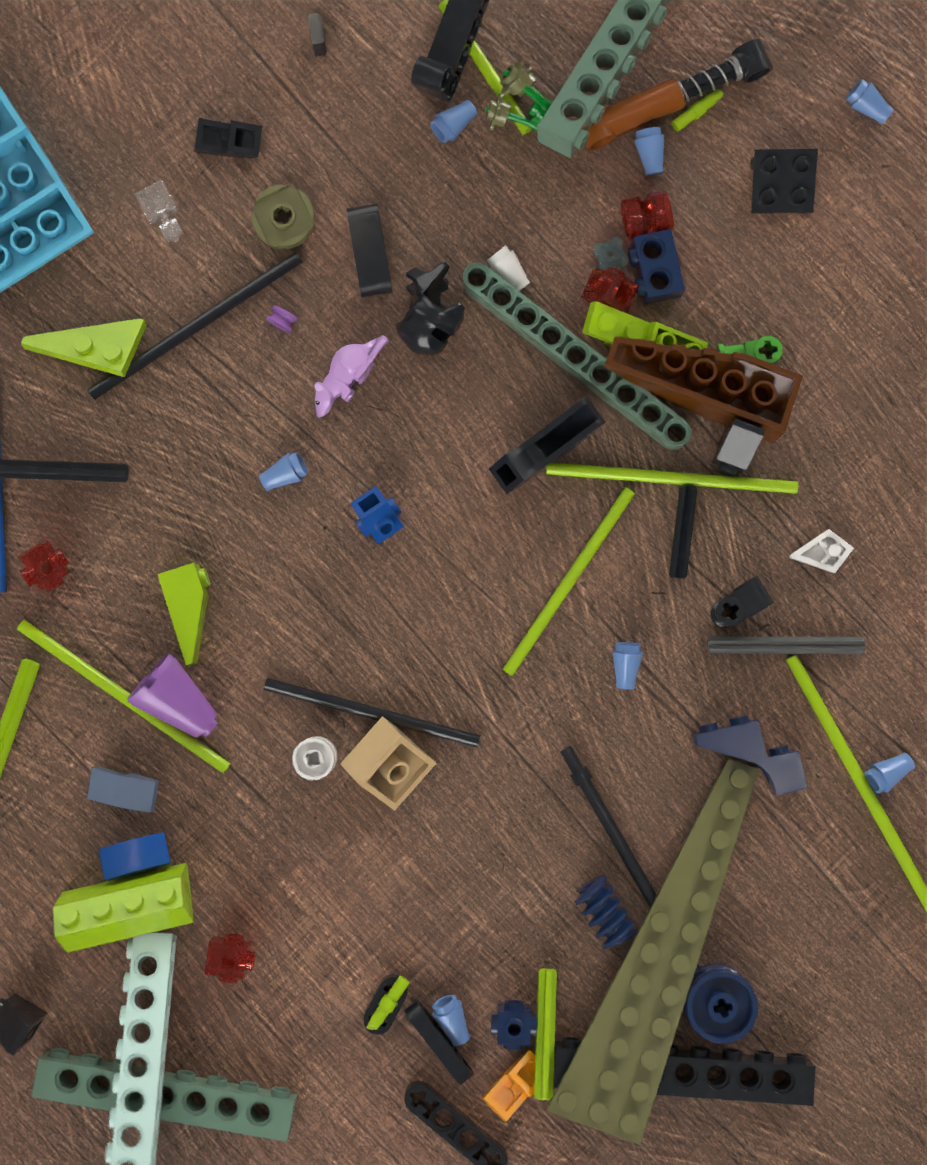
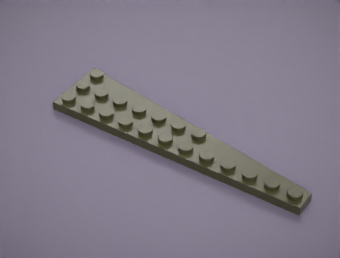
(631, 1035)

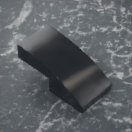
(227, 139)

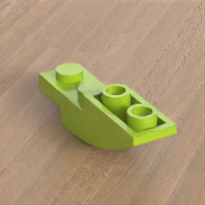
(607, 322)

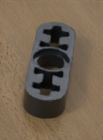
(439, 1042)

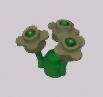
(518, 83)

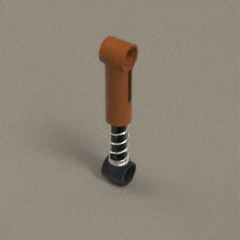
(747, 64)

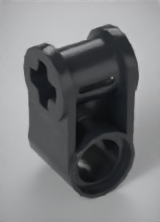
(744, 601)

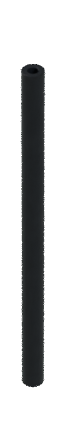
(371, 712)

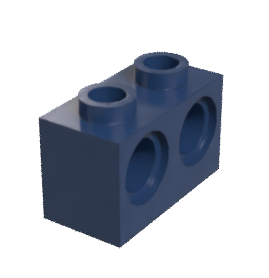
(664, 266)

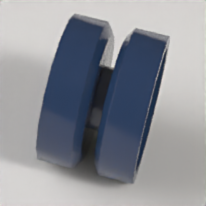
(733, 1016)

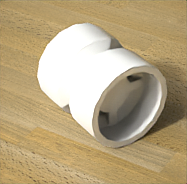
(315, 758)

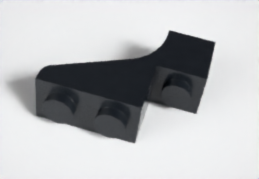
(547, 445)

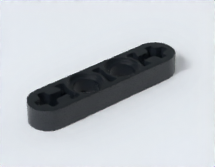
(459, 1124)

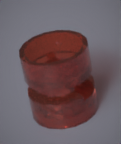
(646, 215)

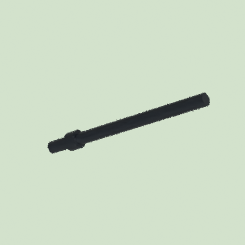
(581, 777)

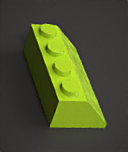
(123, 908)

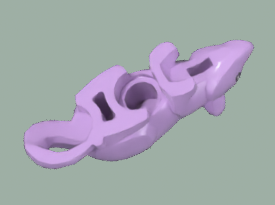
(349, 365)

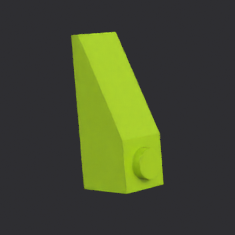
(187, 603)

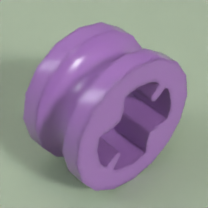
(281, 319)

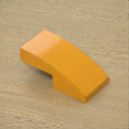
(512, 1087)

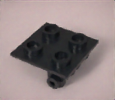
(783, 180)

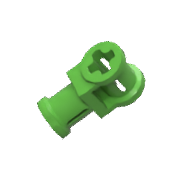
(753, 347)

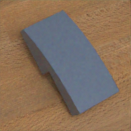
(123, 790)

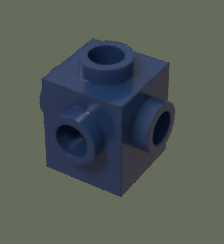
(513, 1012)

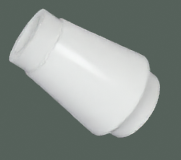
(508, 267)

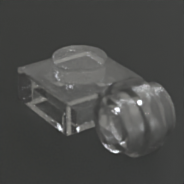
(158, 205)

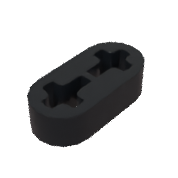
(373, 1005)

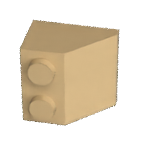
(388, 763)

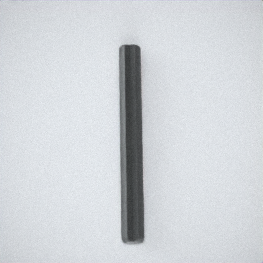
(785, 645)

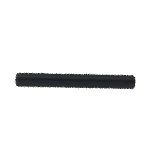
(64, 470)

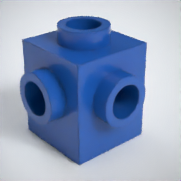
(377, 515)

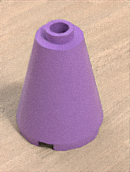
(174, 698)

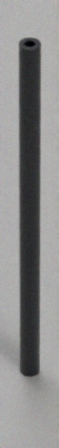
(197, 324)

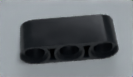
(369, 250)

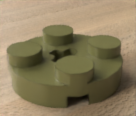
(266, 211)

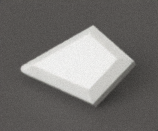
(824, 552)

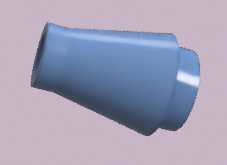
(869, 101)
(451, 122)
(651, 149)
(285, 471)
(626, 663)
(887, 773)
(451, 1018)

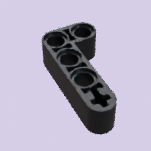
(452, 44)

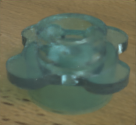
(615, 246)

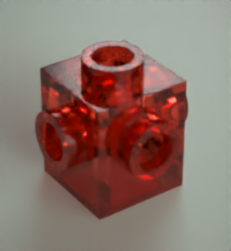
(610, 288)
(34, 558)
(221, 965)

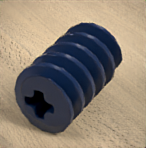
(605, 912)

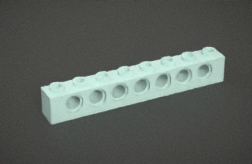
(150, 1085)

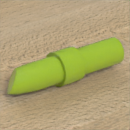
(696, 110)
(388, 1003)

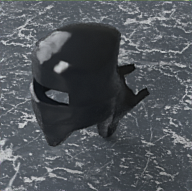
(427, 321)

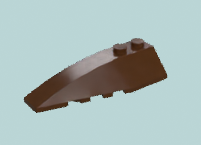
(710, 382)

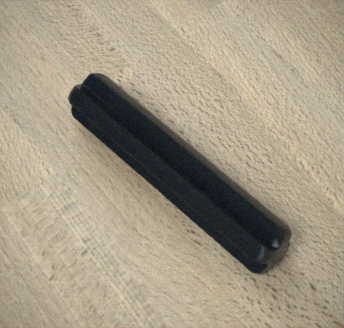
(683, 532)

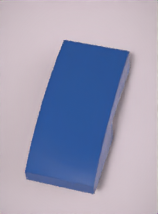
(134, 856)

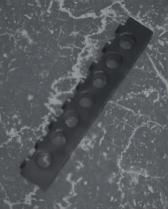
(794, 1089)

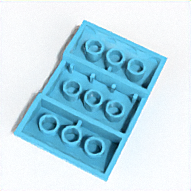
(35, 205)

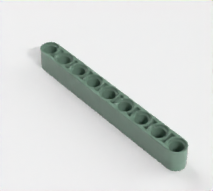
(568, 342)

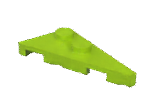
(100, 347)

